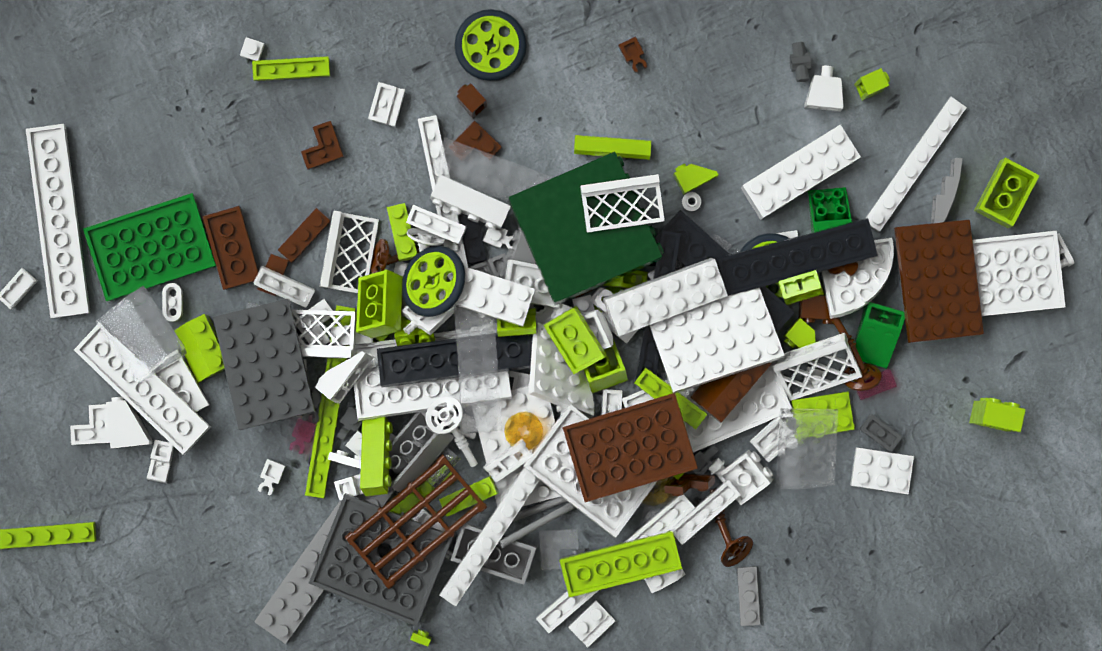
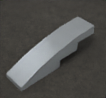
(942, 203)

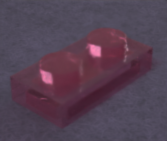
(886, 383)

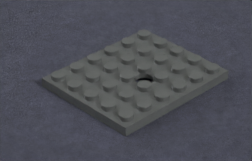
(348, 575)

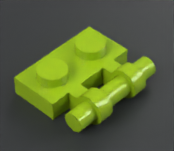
(508, 329)

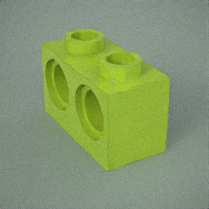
(801, 287)

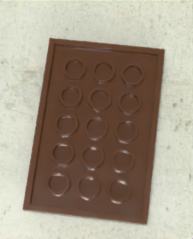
(938, 281)
(630, 447)

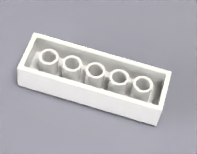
(800, 172)
(665, 296)

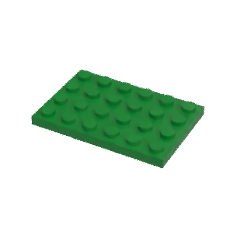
(149, 247)

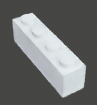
(469, 202)

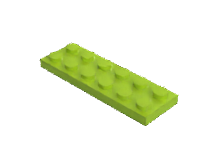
(620, 563)

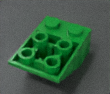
(828, 208)
(878, 333)

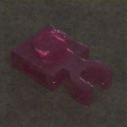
(303, 433)

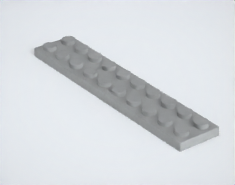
(295, 594)

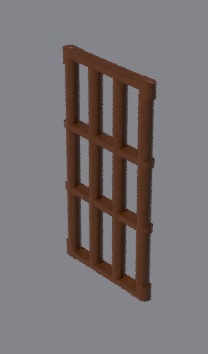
(407, 541)

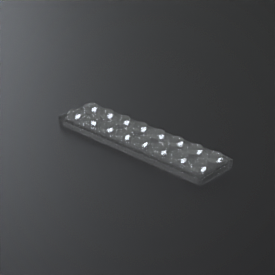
(477, 371)

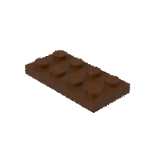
(231, 247)

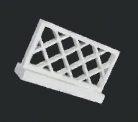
(622, 186)
(333, 246)
(322, 350)
(813, 352)

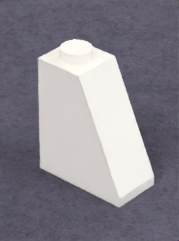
(125, 425)

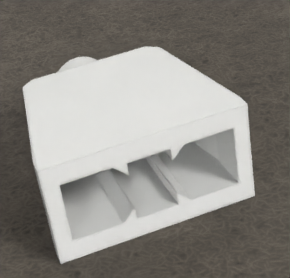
(825, 91)

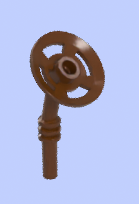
(383, 258)
(860, 385)
(732, 546)

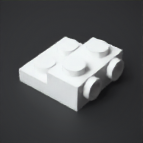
(747, 475)

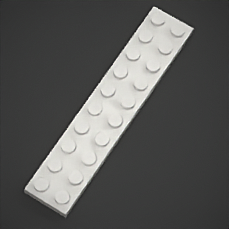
(58, 221)

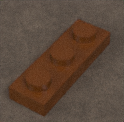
(304, 235)

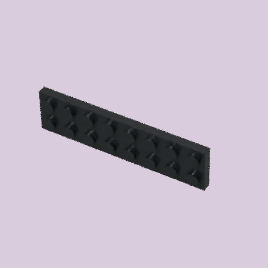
(698, 246)
(797, 256)
(440, 360)

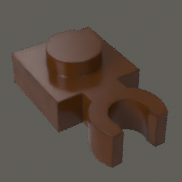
(632, 51)

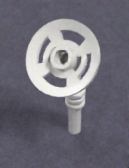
(425, 240)
(450, 421)

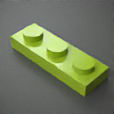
(404, 245)
(484, 489)

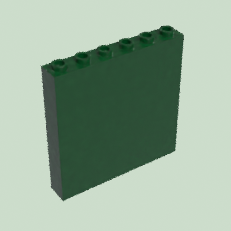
(558, 237)

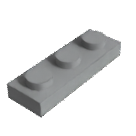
(748, 596)

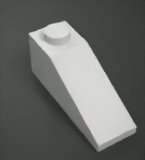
(341, 378)

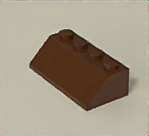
(724, 394)

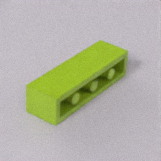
(375, 456)

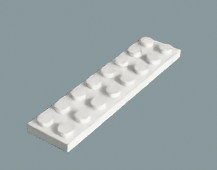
(151, 397)

